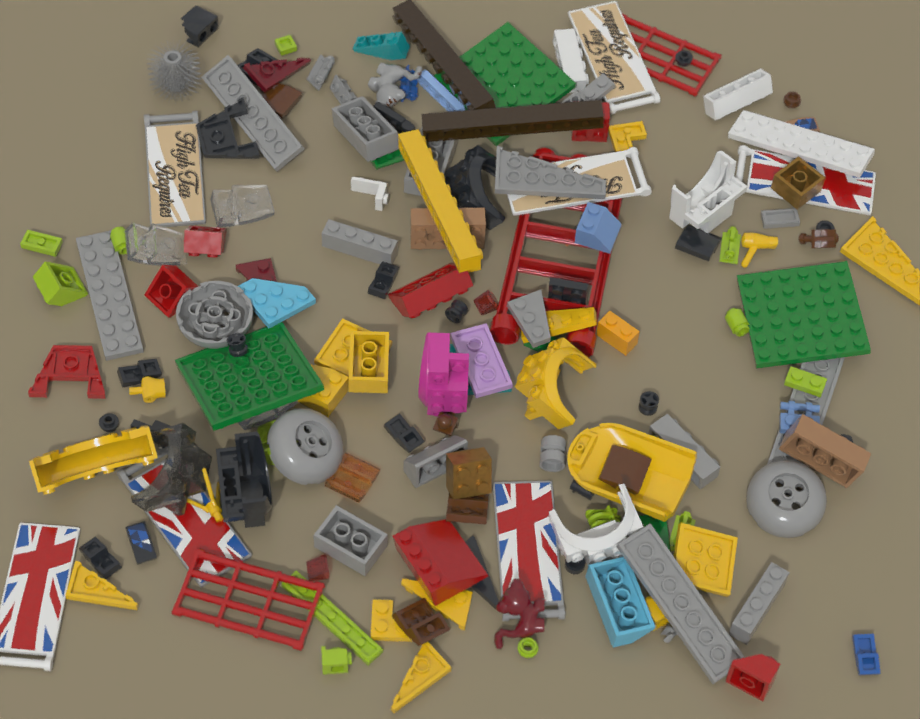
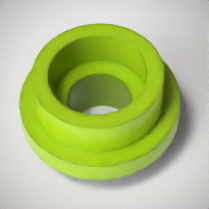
(527, 642)

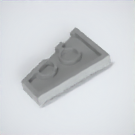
(531, 317)

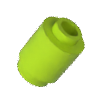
(118, 240)
(737, 322)

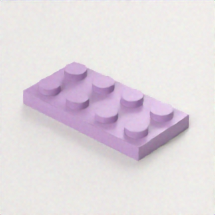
(486, 368)

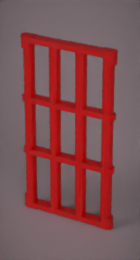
(669, 66)
(262, 613)

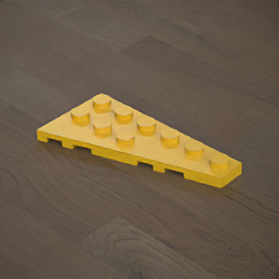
(883, 259)

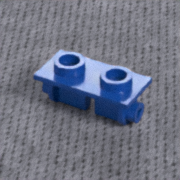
(409, 87)

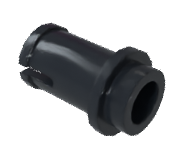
(575, 487)

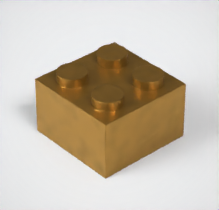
(797, 183)
(468, 473)

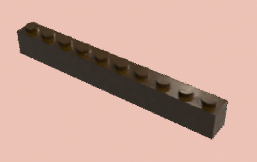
(442, 57)
(512, 121)

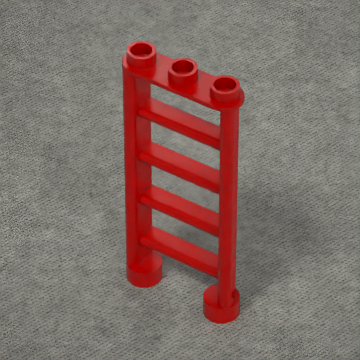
(503, 325)

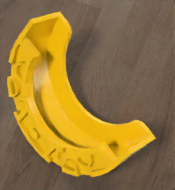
(91, 457)

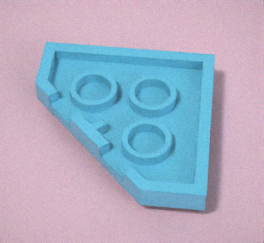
(276, 300)

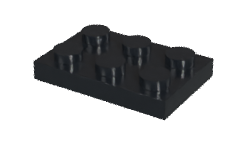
(567, 290)

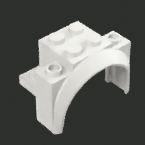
(710, 199)
(599, 542)

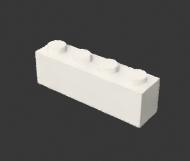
(570, 57)
(738, 94)

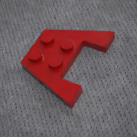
(69, 364)

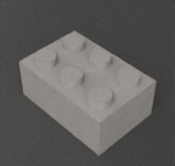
(350, 540)

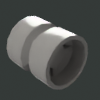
(552, 453)

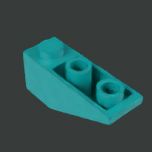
(386, 46)

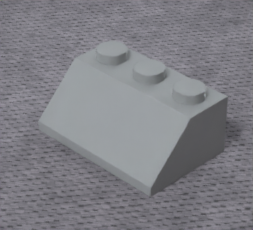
(432, 460)

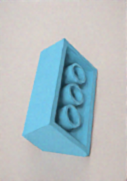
(619, 601)

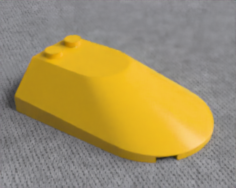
(665, 478)

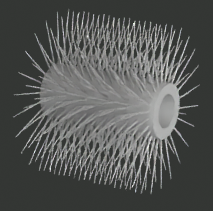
(174, 71)

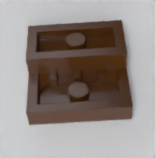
(282, 99)
(626, 468)
(468, 509)
(420, 622)

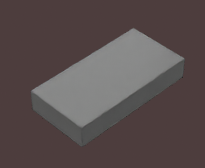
(780, 218)

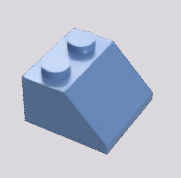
(597, 228)

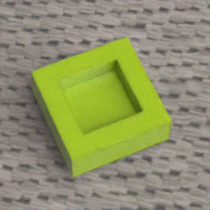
(285, 45)

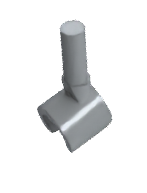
(670, 633)

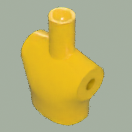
(150, 389)

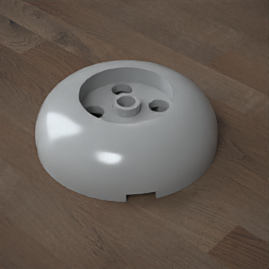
(202, 309)
(294, 458)
(783, 519)

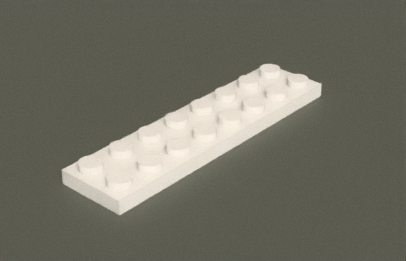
(801, 142)

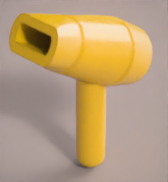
(756, 241)

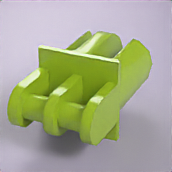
(602, 516)

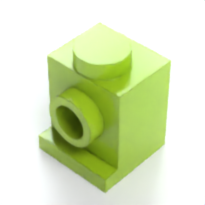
(335, 660)

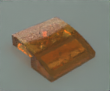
(353, 478)

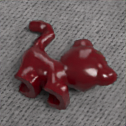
(517, 602)

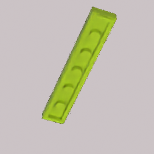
(338, 623)

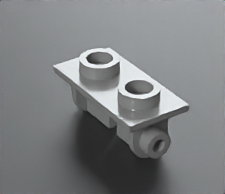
(320, 71)
(342, 90)

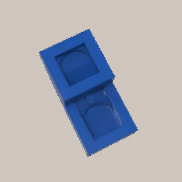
(865, 654)

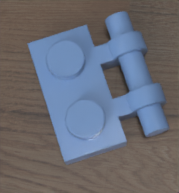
(787, 419)

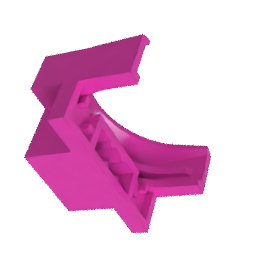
(443, 376)

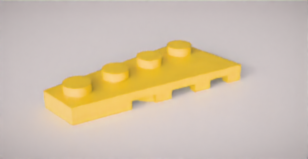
(568, 320)

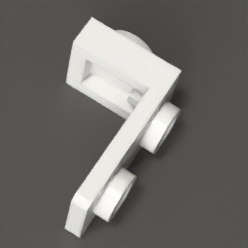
(371, 187)

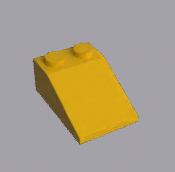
(335, 388)

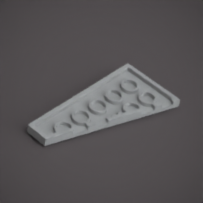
(541, 178)

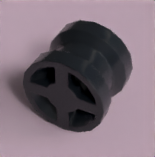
(456, 311)
(237, 345)
(648, 398)

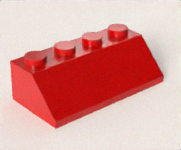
(430, 290)

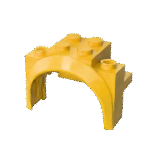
(540, 377)

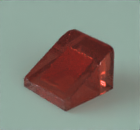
(486, 303)
(318, 568)

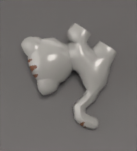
(387, 91)

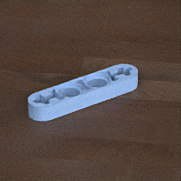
(439, 92)

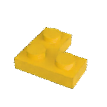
(623, 134)
(382, 625)

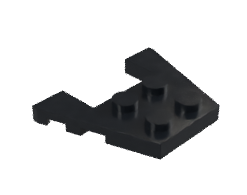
(218, 137)

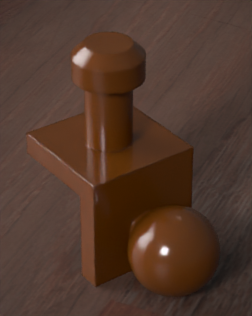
(820, 238)
(446, 423)

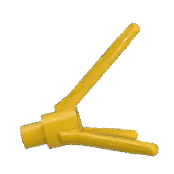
(213, 506)

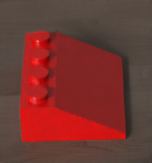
(439, 559)

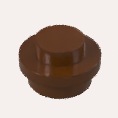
(792, 100)

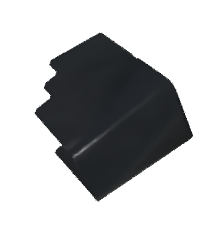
(199, 25)

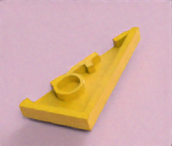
(90, 588)

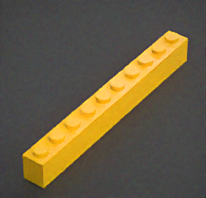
(439, 201)

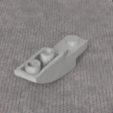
(594, 91)

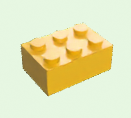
(368, 362)

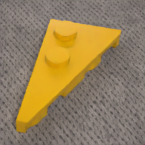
(454, 608)
(425, 671)

